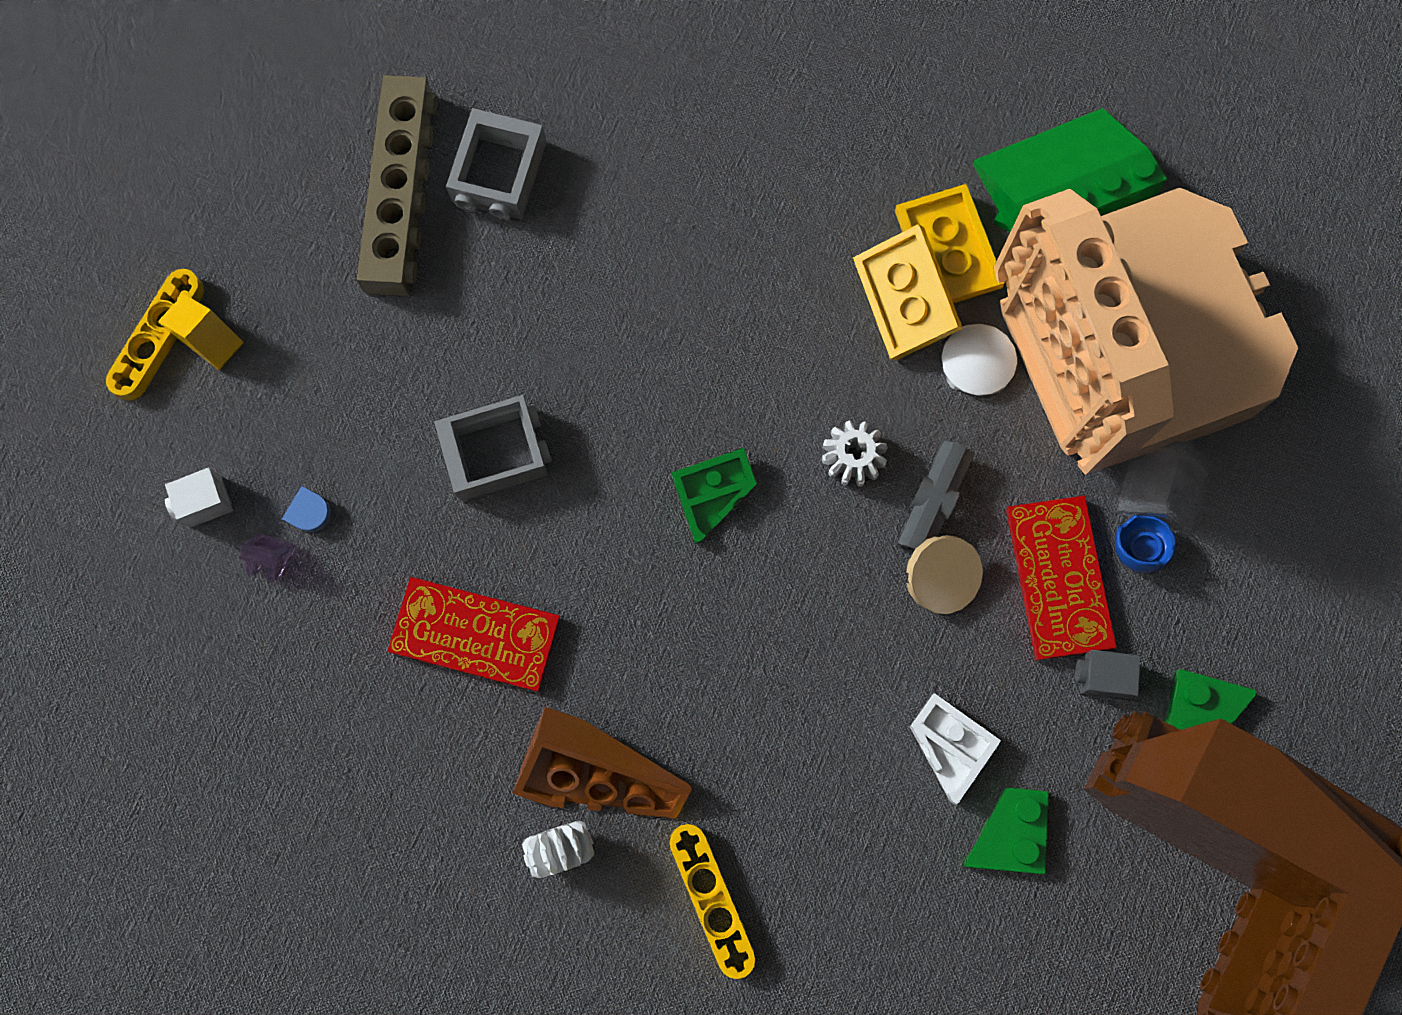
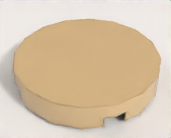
(944, 574)

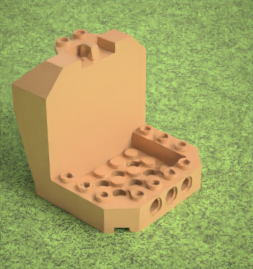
(1139, 322)

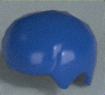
(1145, 544)

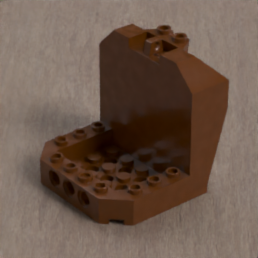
(1312, 854)

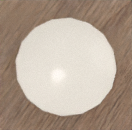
(979, 360)

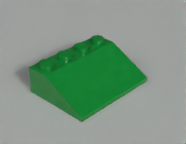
(1085, 155)

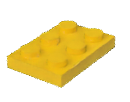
(956, 240)
(907, 292)

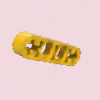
(149, 332)
(709, 901)

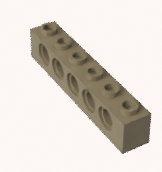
(398, 99)

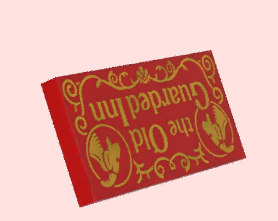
(1060, 578)
(474, 634)

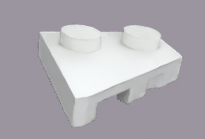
(953, 745)

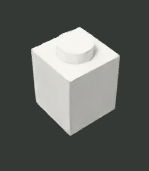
(197, 498)

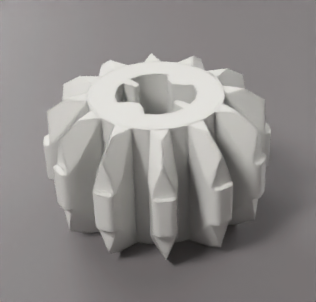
(863, 443)
(558, 849)

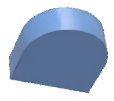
(308, 511)

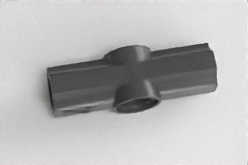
(936, 496)

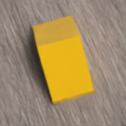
(201, 331)

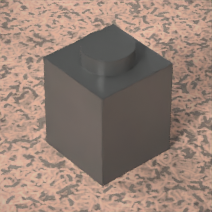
(1108, 674)

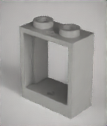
(506, 132)
(480, 418)

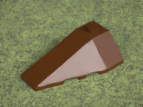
(586, 766)

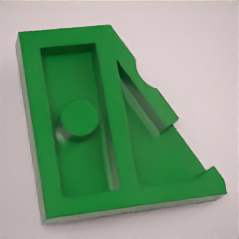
(712, 490)
(1203, 699)
(1013, 834)

